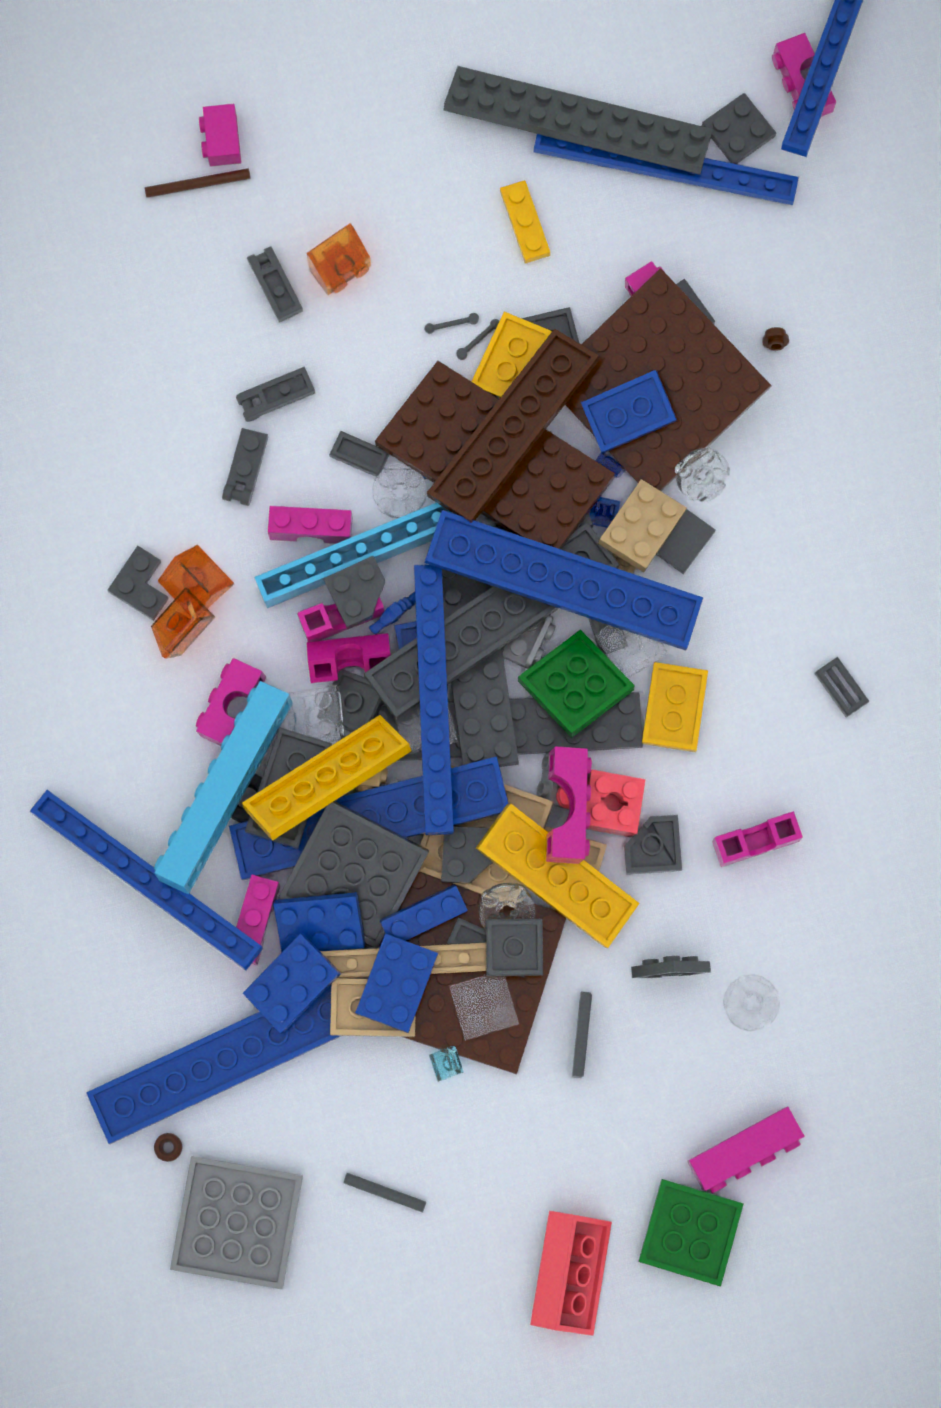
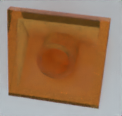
(198, 574)
(181, 624)

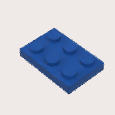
(629, 411)
(326, 920)
(291, 983)
(396, 983)

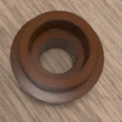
(775, 339)
(159, 1144)

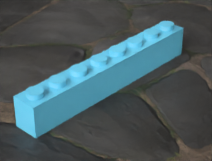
(381, 542)
(223, 787)

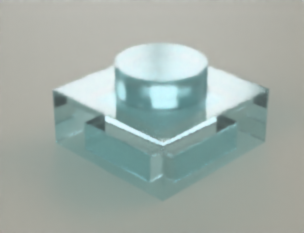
(446, 1063)

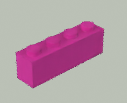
(745, 1149)

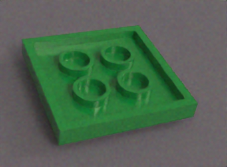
(576, 683)
(691, 1232)

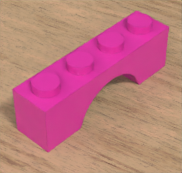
(569, 770)

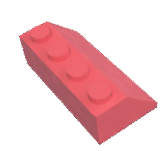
(571, 1273)

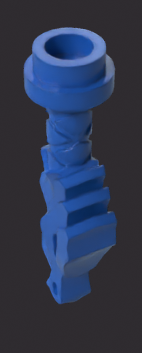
(393, 613)

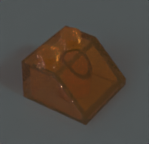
(339, 260)

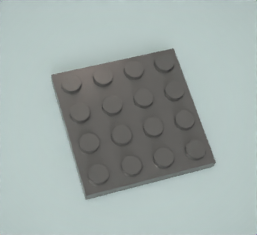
(357, 856)

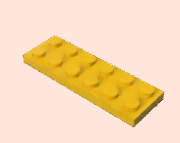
(326, 777)
(571, 889)

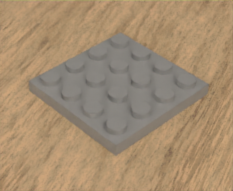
(236, 1222)

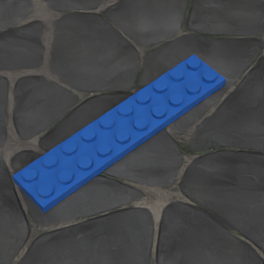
(564, 580)
(399, 806)
(206, 1069)

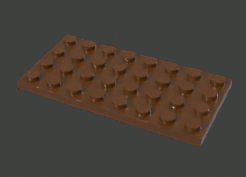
(544, 493)

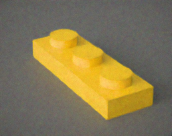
(525, 221)

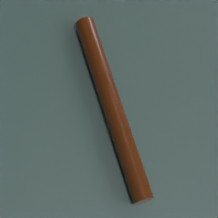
(196, 183)

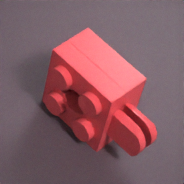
(613, 802)

